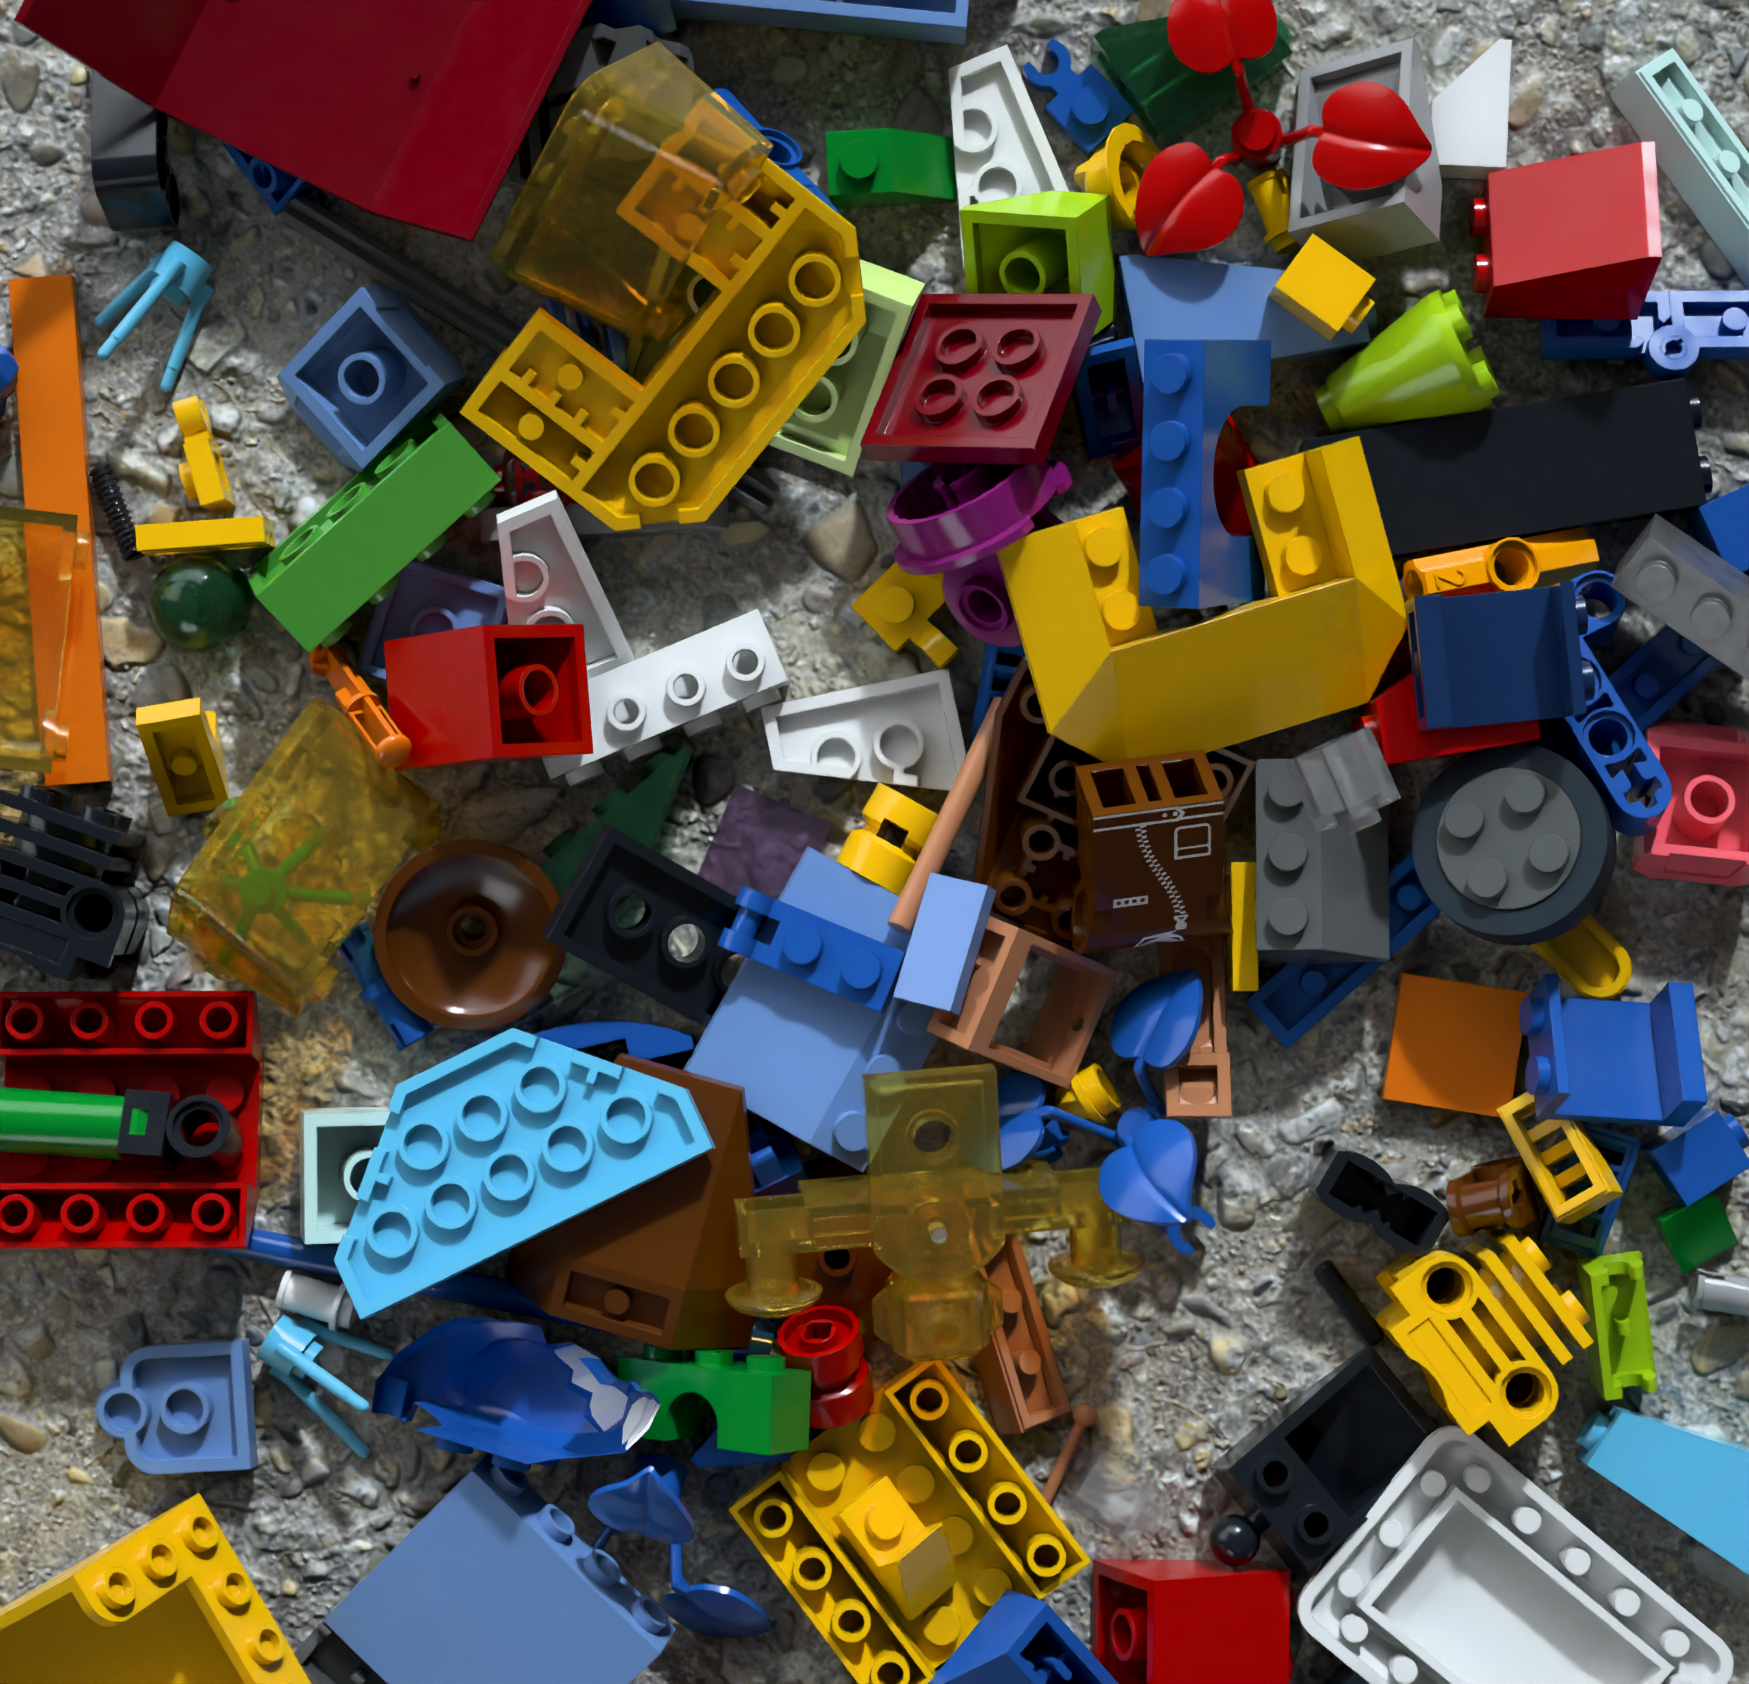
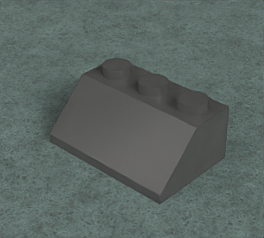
(1320, 891)

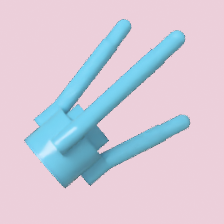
(174, 276)
(294, 1355)

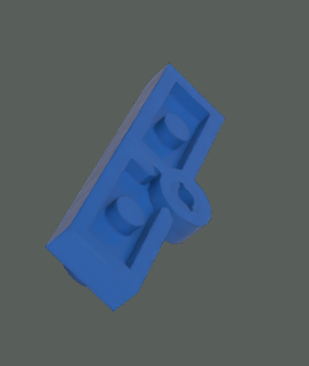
(1668, 334)

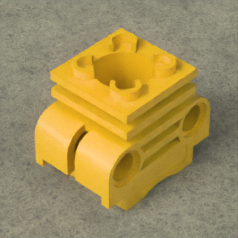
(1484, 1331)

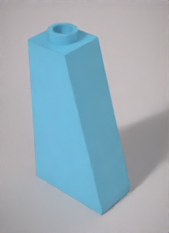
(1677, 1473)

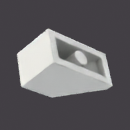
(1474, 116)

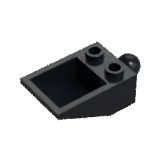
(1334, 1458)

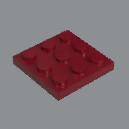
(981, 378)

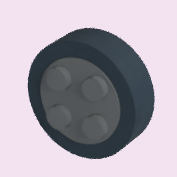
(1514, 844)

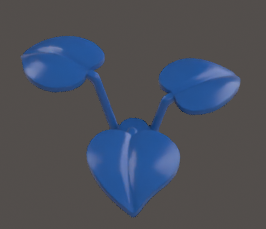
(1156, 1156)
(653, 1508)

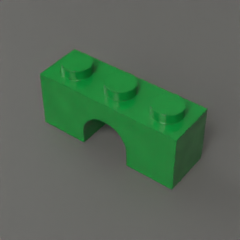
(755, 1402)

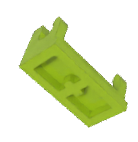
(1616, 1301)

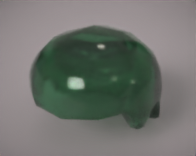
(200, 602)

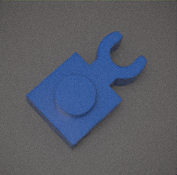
(1084, 104)

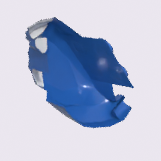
(513, 1394)

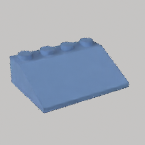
(803, 1045)

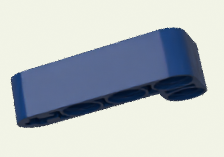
(1610, 717)

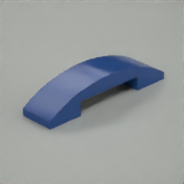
(642, 1038)

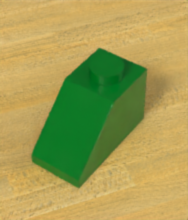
(889, 168)

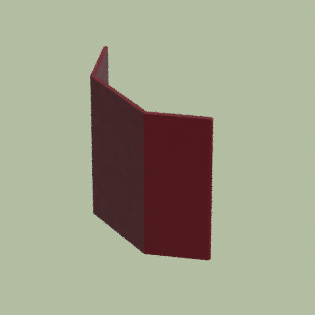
(363, 98)

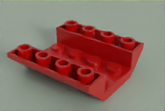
(136, 1042)

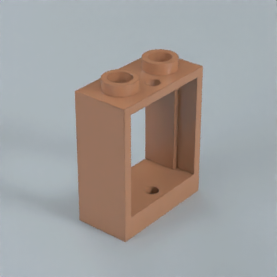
(1055, 1043)

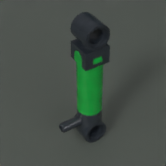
(137, 1128)

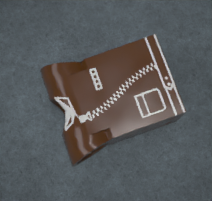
(1148, 853)

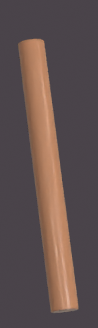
(946, 825)

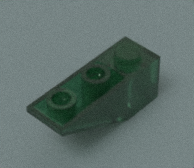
(637, 814)

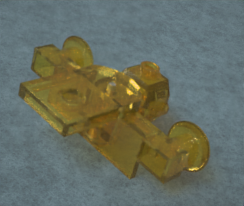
(928, 1219)

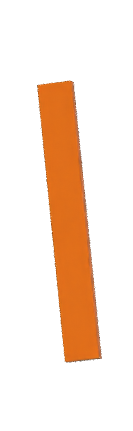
(59, 481)

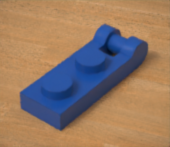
(815, 950)

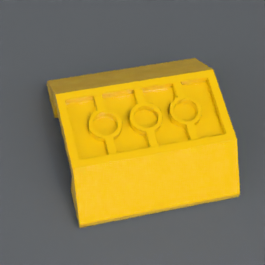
(948, 1472)

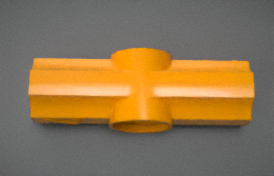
(1527, 563)

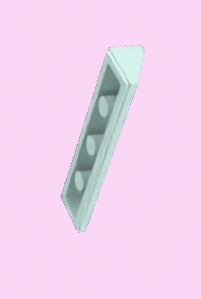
(1693, 150)

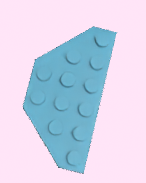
(501, 1153)

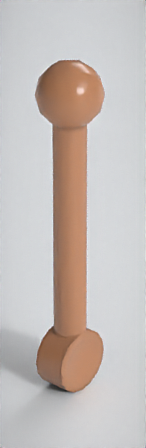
(1084, 1416)

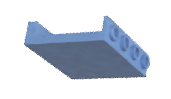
(499, 1595)

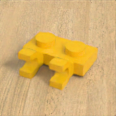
(900, 612)

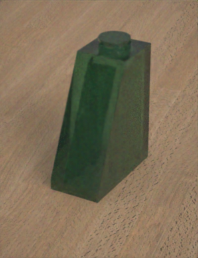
(1166, 93)

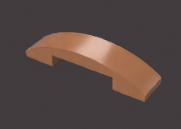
(1202, 1080)

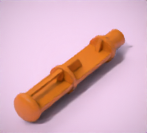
(361, 706)

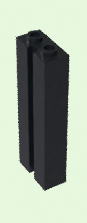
(1535, 467)

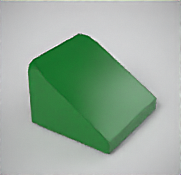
(1695, 1231)

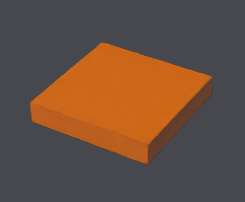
(1453, 1045)

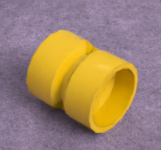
(878, 859)

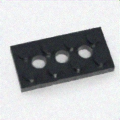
(640, 954)

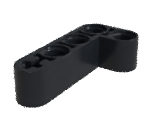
(131, 161)

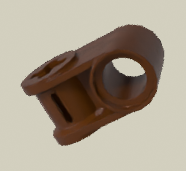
(1492, 1197)

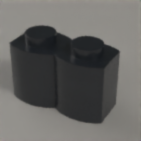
(1388, 1206)

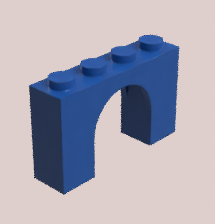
(1186, 400)

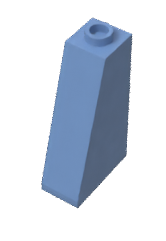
(1221, 302)

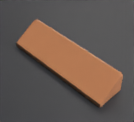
(1019, 1362)

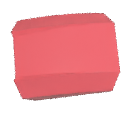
(1707, 820)

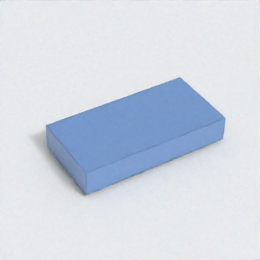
(944, 943)

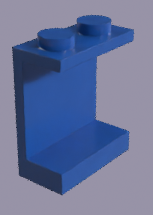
(1614, 1057)

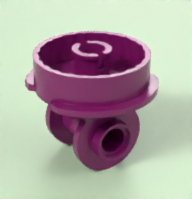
(957, 520)

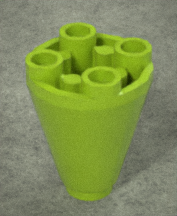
(1411, 371)

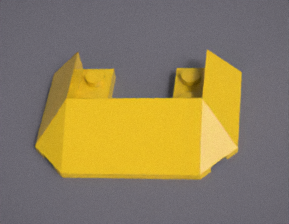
(717, 395)
(1232, 675)

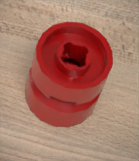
(831, 1347)

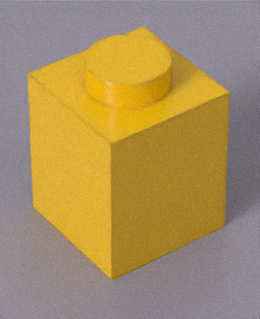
(1324, 289)

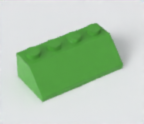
(372, 531)

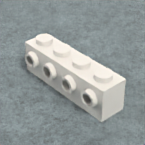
(676, 690)

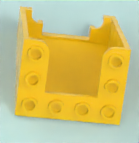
(149, 1611)

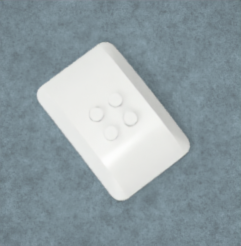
(1495, 1585)

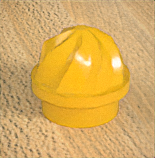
(1090, 1095)

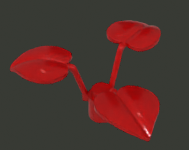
(1194, 205)

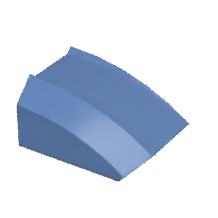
(369, 376)

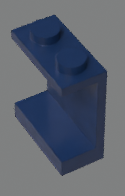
(1498, 657)

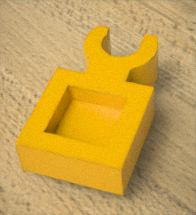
(204, 472)

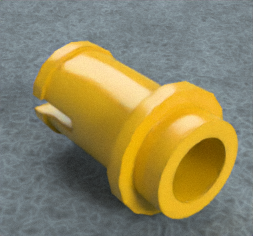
(1272, 199)

